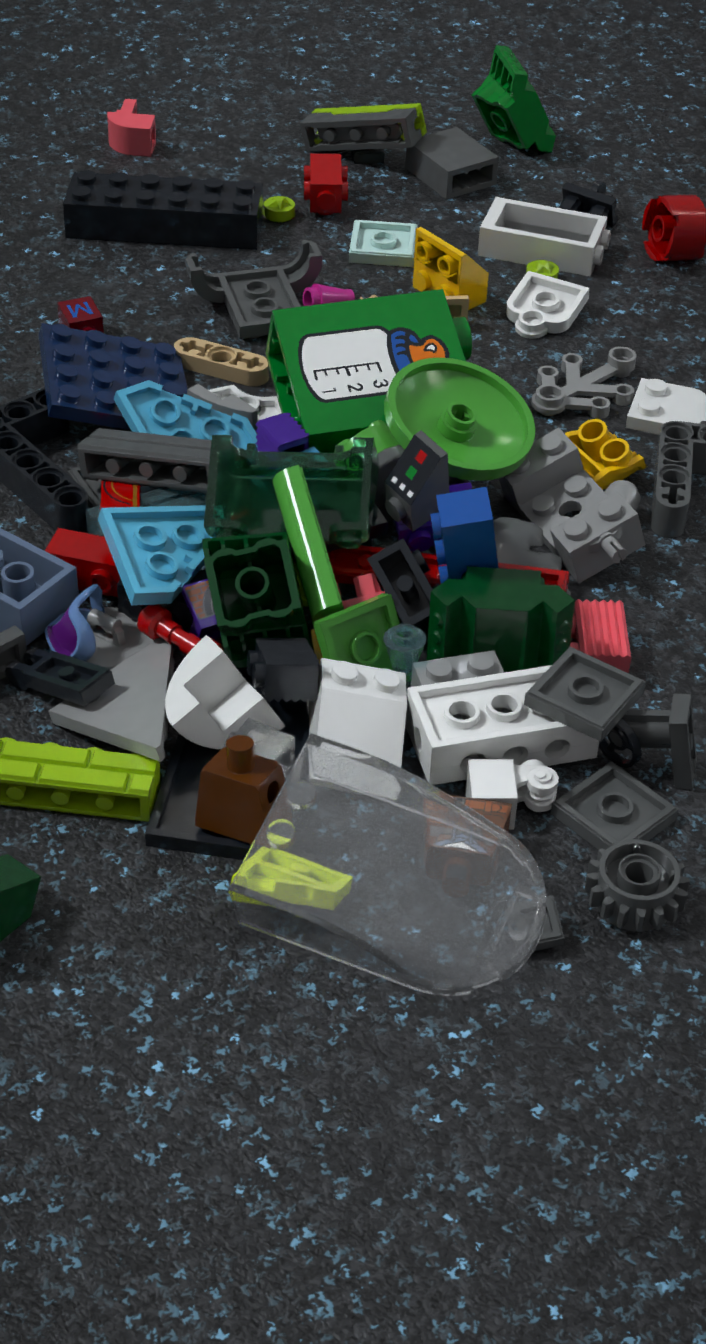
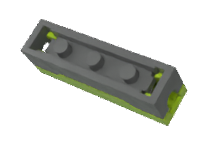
(363, 127)

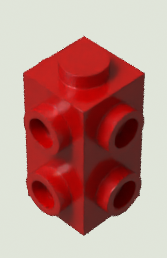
(325, 183)
(90, 557)

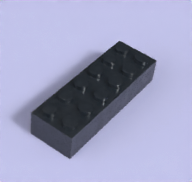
(163, 210)

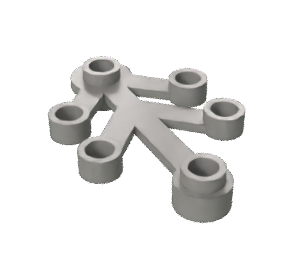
(552, 399)

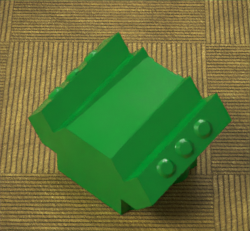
(512, 105)

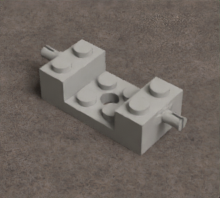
(554, 484)

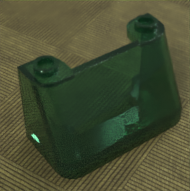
(245, 502)

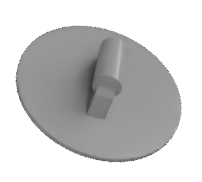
(115, 637)

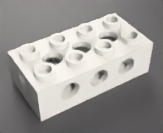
(486, 721)

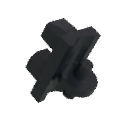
(590, 200)

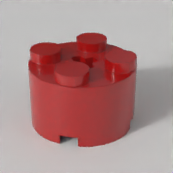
(675, 228)

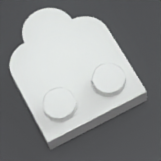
(545, 305)
(664, 402)

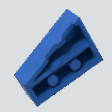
(465, 532)

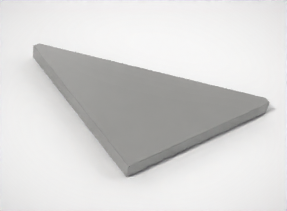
(132, 709)

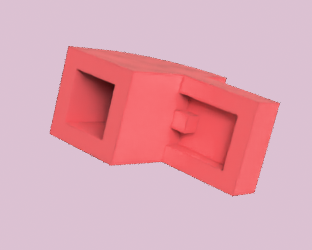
(131, 132)

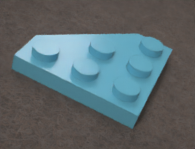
(163, 413)
(155, 549)

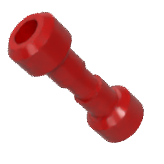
(157, 623)

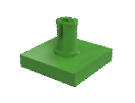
(358, 632)

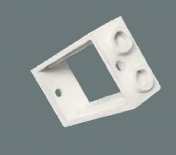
(534, 232)

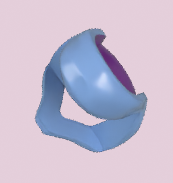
(71, 632)

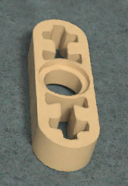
(239, 365)

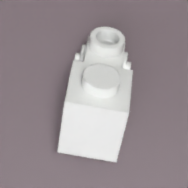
(510, 783)

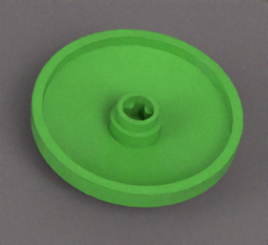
(464, 412)

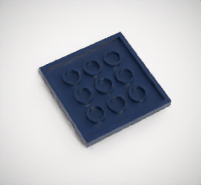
(89, 367)

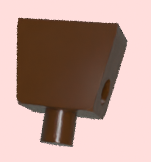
(237, 790)

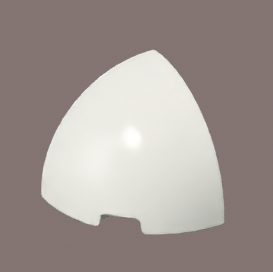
(213, 698)

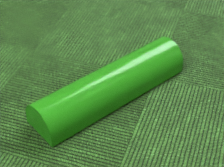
(307, 543)

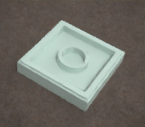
(382, 243)

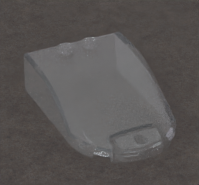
(390, 876)

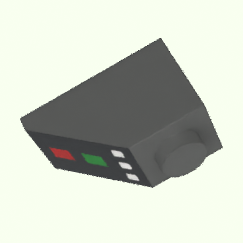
(416, 482)

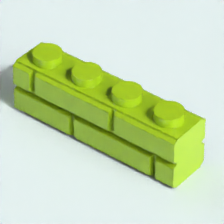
(78, 780)

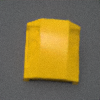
(604, 454)

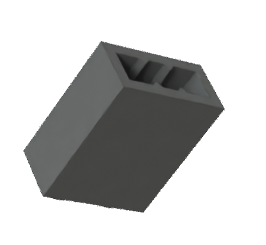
(452, 163)

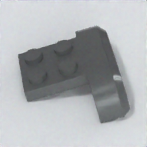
(256, 292)

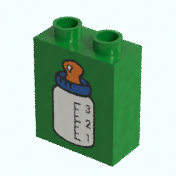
(340, 357)

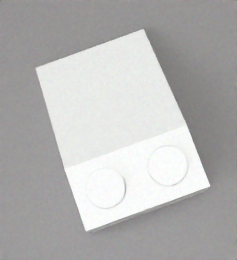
(361, 708)

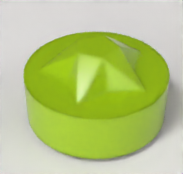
(279, 209)
(543, 267)

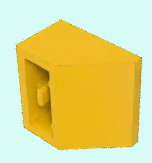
(447, 268)

